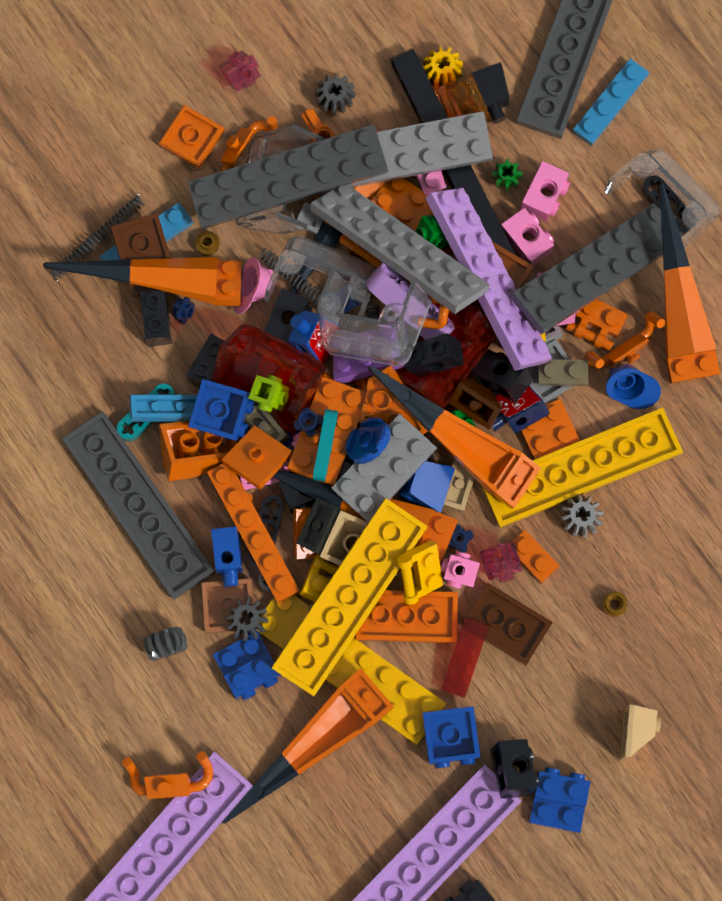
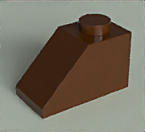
(476, 402)

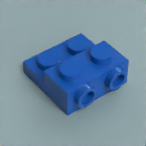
(221, 411)
(247, 667)
(451, 736)
(560, 800)

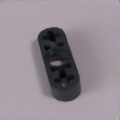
(652, 197)
(278, 513)

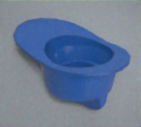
(632, 387)

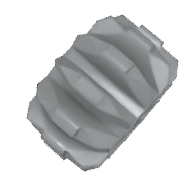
(575, 522)

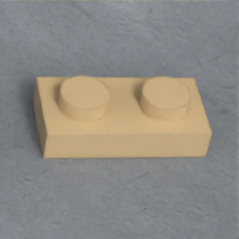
(459, 488)

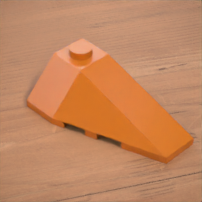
(190, 451)

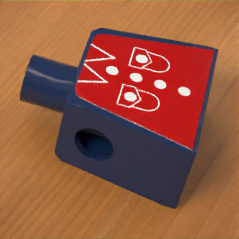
(521, 414)

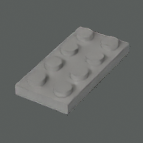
(369, 483)

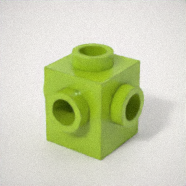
(269, 393)

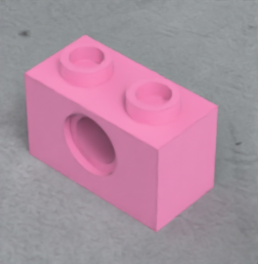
(546, 178)
(533, 250)

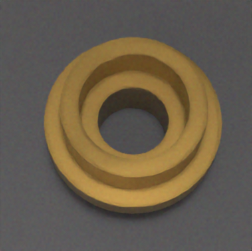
(212, 248)
(620, 598)

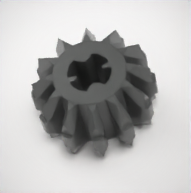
(329, 99)
(238, 617)
(165, 643)

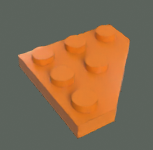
(383, 404)

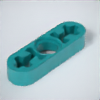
(126, 420)
(325, 445)

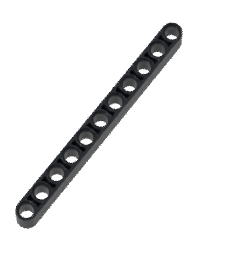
(428, 109)

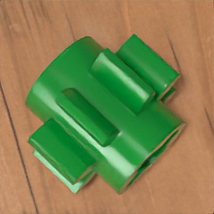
(506, 181)

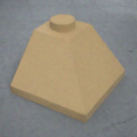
(342, 537)
(637, 729)

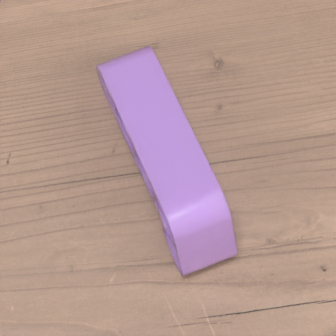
(393, 288)

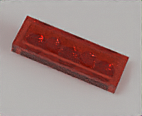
(465, 657)

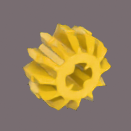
(436, 60)

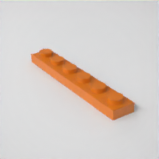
(253, 533)

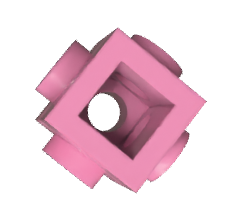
(468, 573)

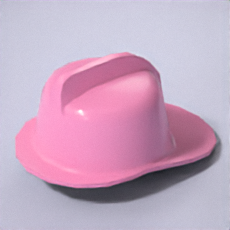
(253, 284)

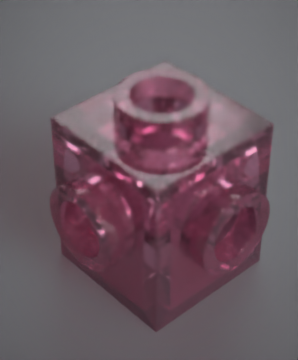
(240, 70)
(501, 562)

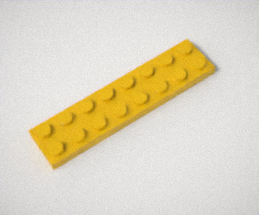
(592, 465)
(348, 597)
(403, 692)

